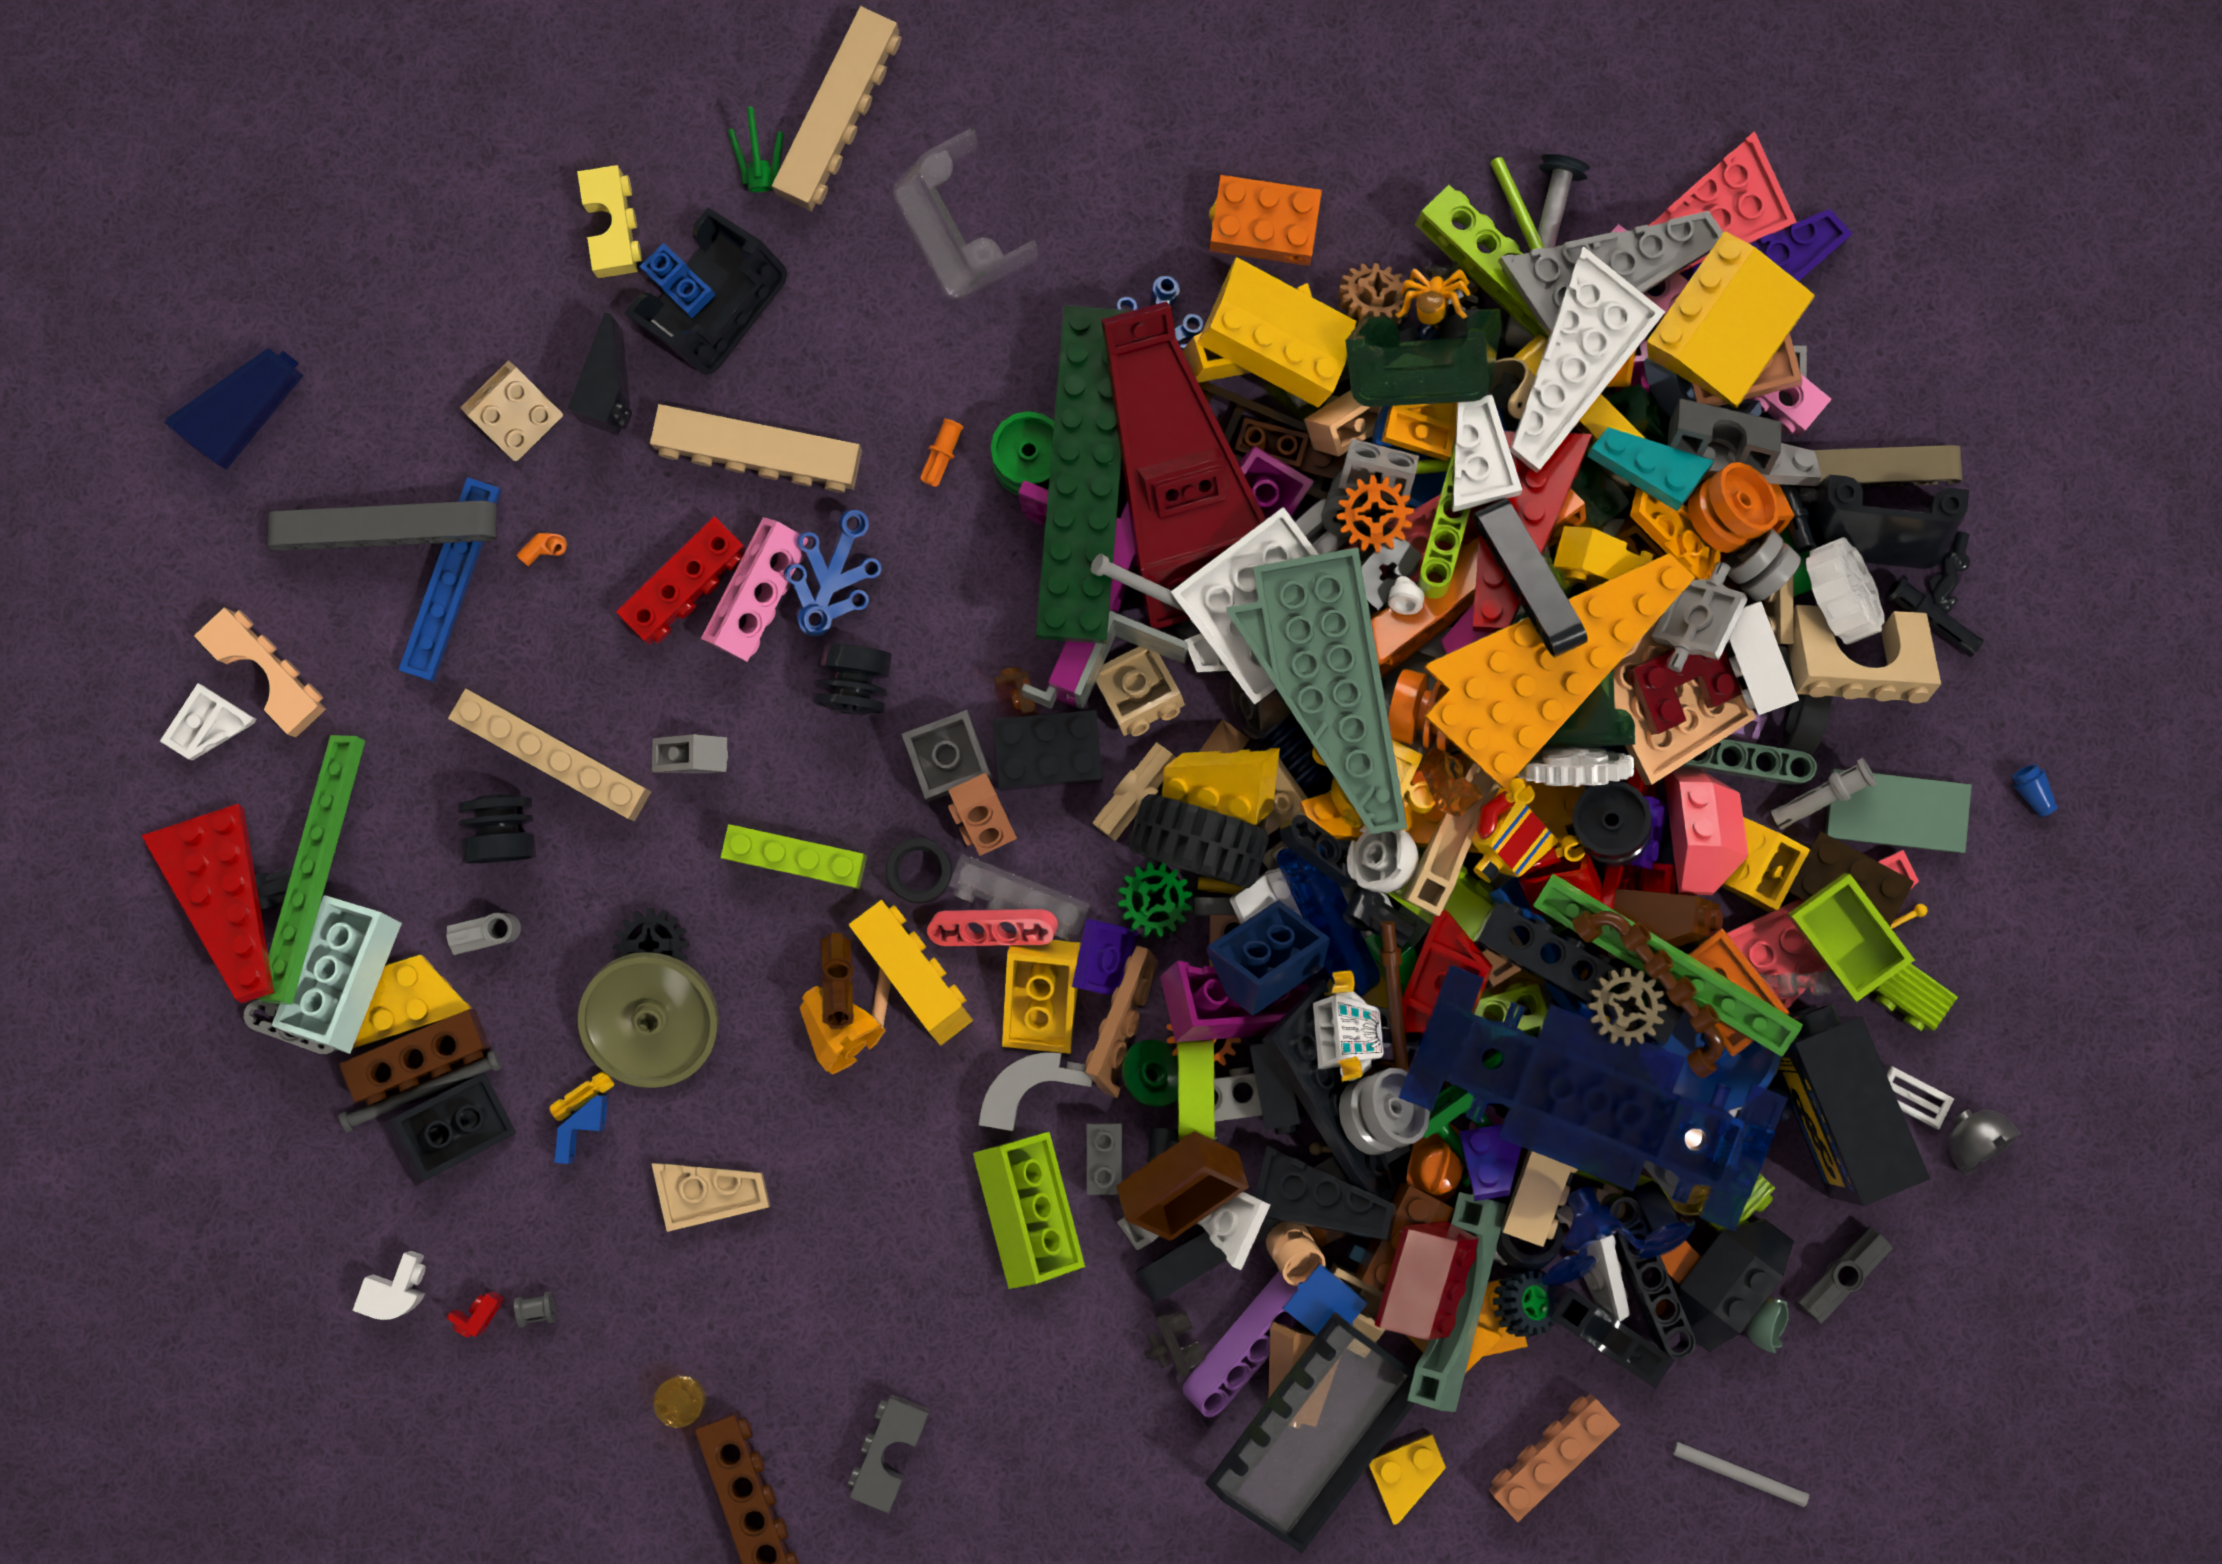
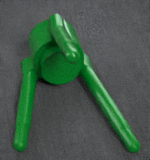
(759, 175)

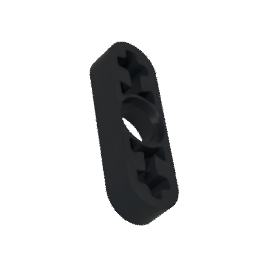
(1308, 848)

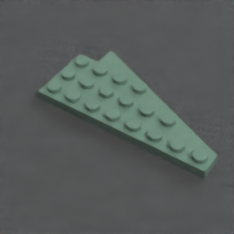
(1322, 657)

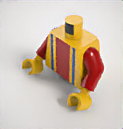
(1515, 837)

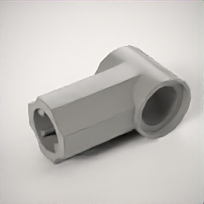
(481, 933)

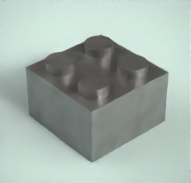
(945, 754)

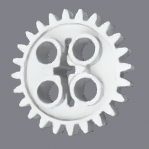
(1577, 767)

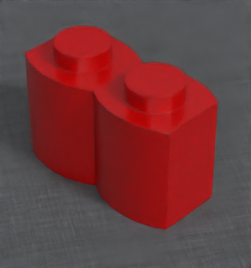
(1578, 873)

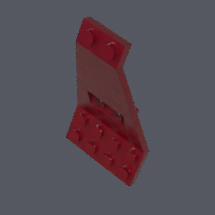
(1168, 444)

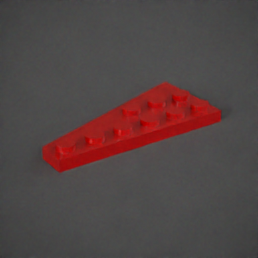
(216, 885)

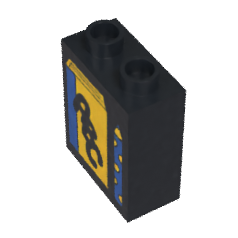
(1848, 1109)

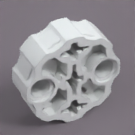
(1845, 591)

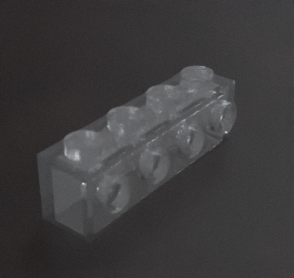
(1012, 892)

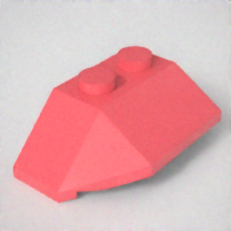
(1704, 830)

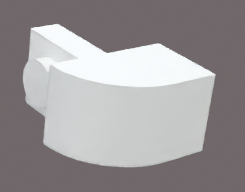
(391, 1299)

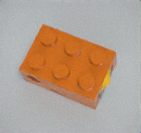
(1264, 220)

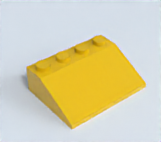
(1729, 320)
(1278, 333)

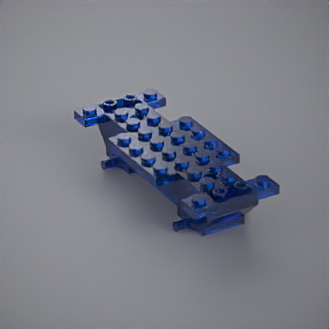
(1593, 1099)

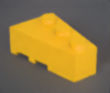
(1594, 556)
(1227, 783)

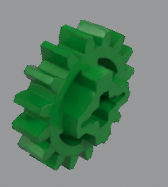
(1143, 891)

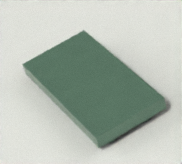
(1904, 814)

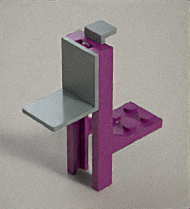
(1081, 661)

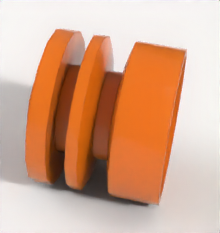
(1410, 704)

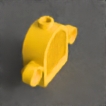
(1407, 762)

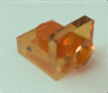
(1016, 676)

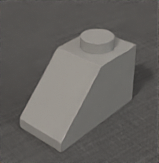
(689, 754)

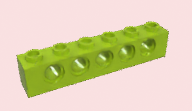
(1462, 247)

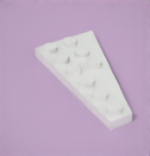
(1589, 343)

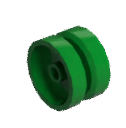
(1013, 443)

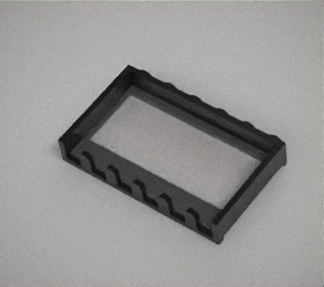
(1315, 1434)

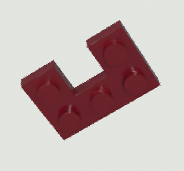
(1657, 683)

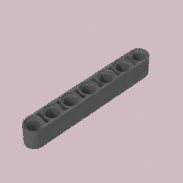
(382, 525)

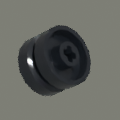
(1612, 844)

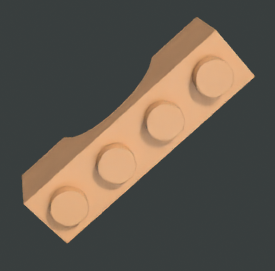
(289, 701)

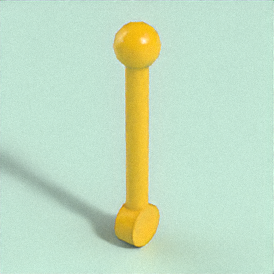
(1919, 910)

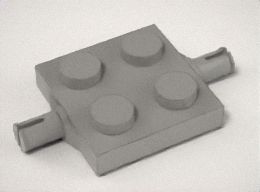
(1700, 618)

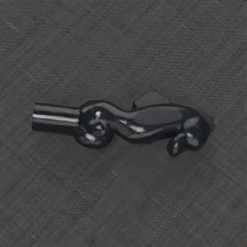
(1953, 562)

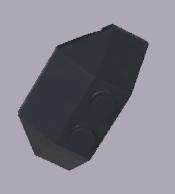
(1733, 1280)

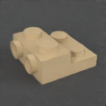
(1139, 690)

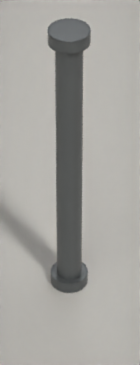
(350, 1120)

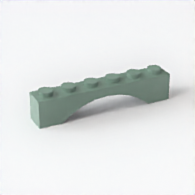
(1444, 1362)

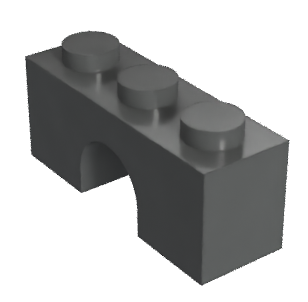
(1749, 437)
(875, 1482)

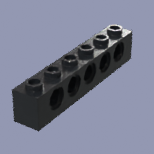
(1494, 937)

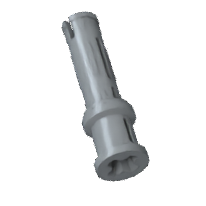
(1838, 787)

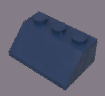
(1267, 956)

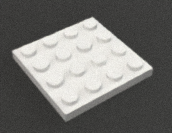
(1231, 582)

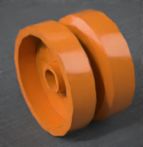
(1733, 507)

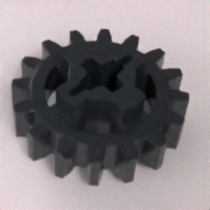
(652, 929)

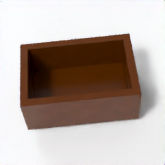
(1182, 1186)

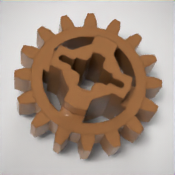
(1371, 293)

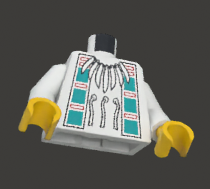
(1348, 1030)

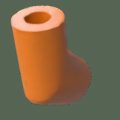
(542, 544)

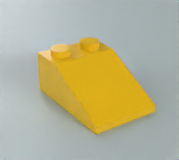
(1040, 996)

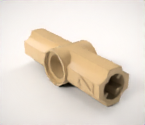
(1132, 789)

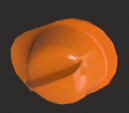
(1434, 1167)

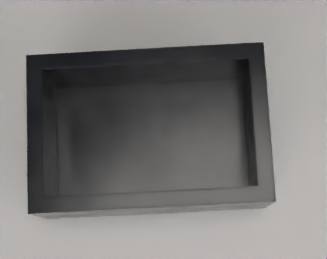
(1047, 750)

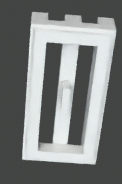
(1941, 1112)

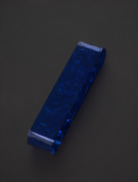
(1322, 905)

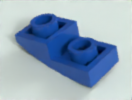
(677, 280)

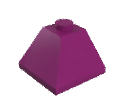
(1273, 482)

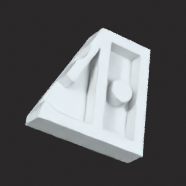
(204, 723)

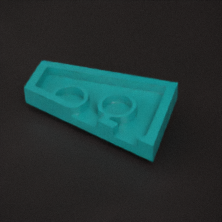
(1651, 466)

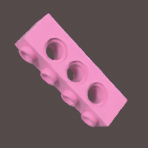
(739, 596)

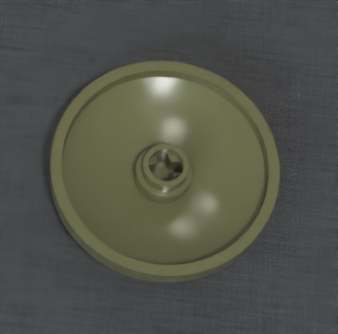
(648, 1020)

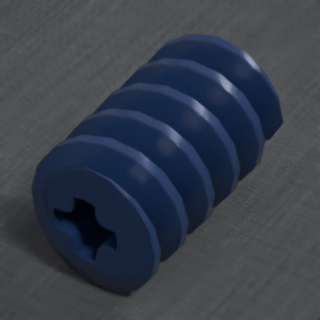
(1293, 754)

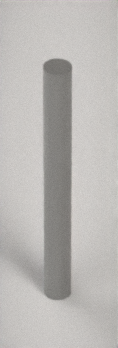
(1740, 1474)

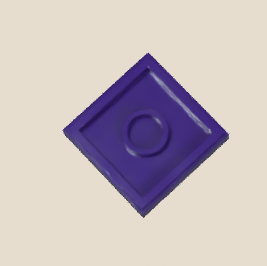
(1103, 956)

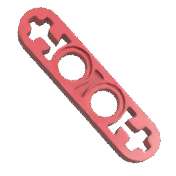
(993, 932)

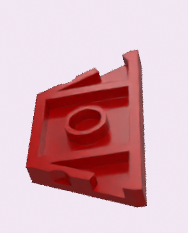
(1443, 946)

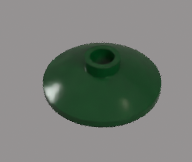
(1157, 1059)

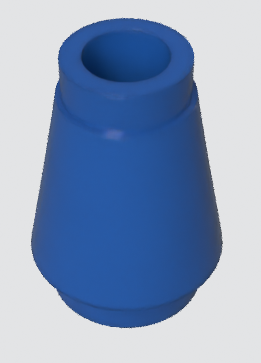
(2035, 789)

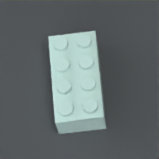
(339, 974)

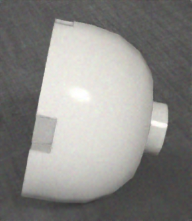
(1382, 860)

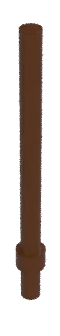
(1391, 958)

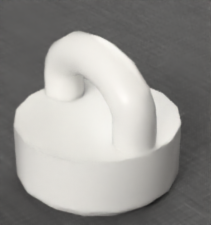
(1405, 596)

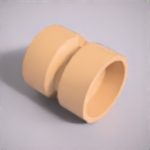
(1293, 1251)

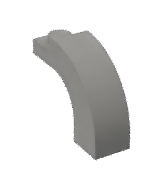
(1006, 1091)

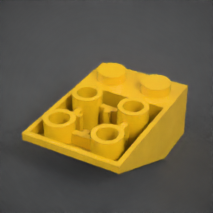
(1768, 869)

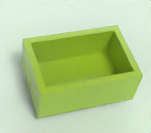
(1850, 937)

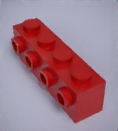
(682, 581)

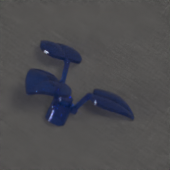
(1594, 1223)

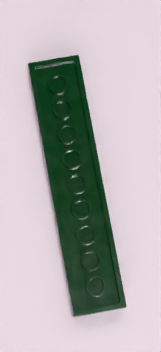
(1081, 486)

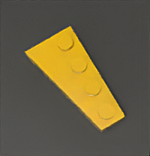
(910, 971)

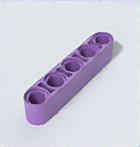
(1239, 1350)

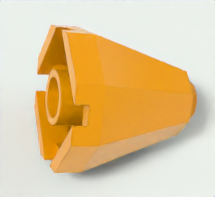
(837, 1047)

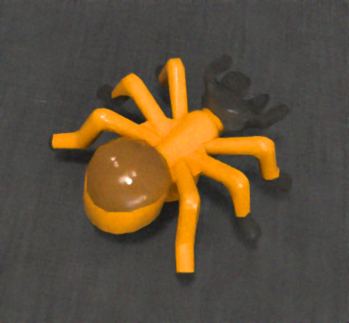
(1433, 297)

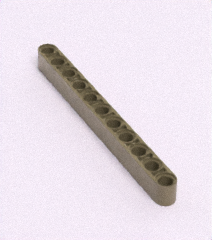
(1876, 465)

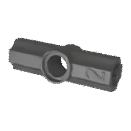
(1861, 1258)

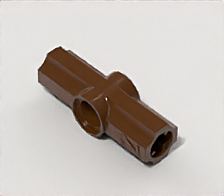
(836, 981)

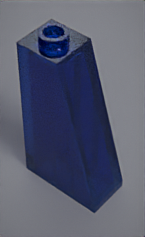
(237, 407)

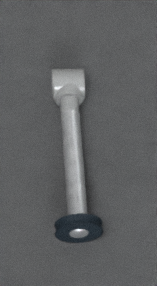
(1562, 171)

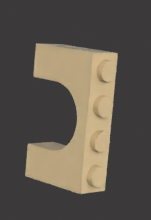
(1824, 670)

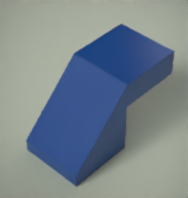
(589, 1117)

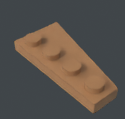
(1122, 1022)

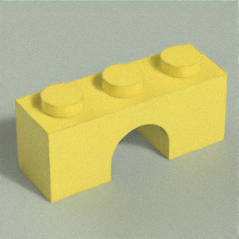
(614, 250)

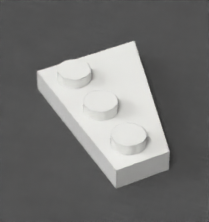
(1605, 1278)

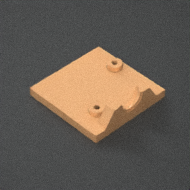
(1665, 752)

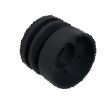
(852, 678)
(496, 829)

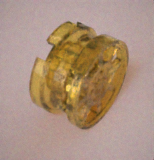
(679, 1401)

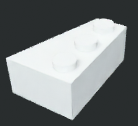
(1760, 662)

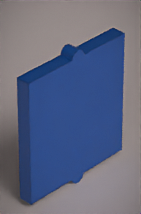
(1321, 1297)

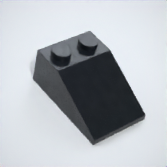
(602, 388)
(449, 1128)

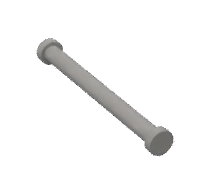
(1102, 566)

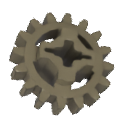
(1633, 992)

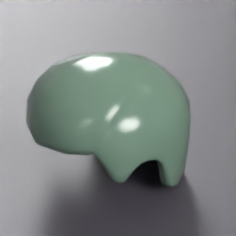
(1762, 1326)

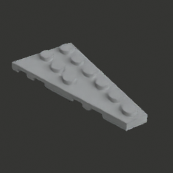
(1638, 255)

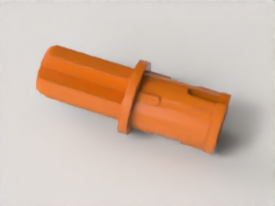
(941, 452)

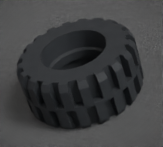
(1198, 840)

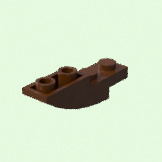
(1290, 448)

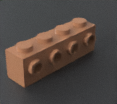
(1553, 1457)

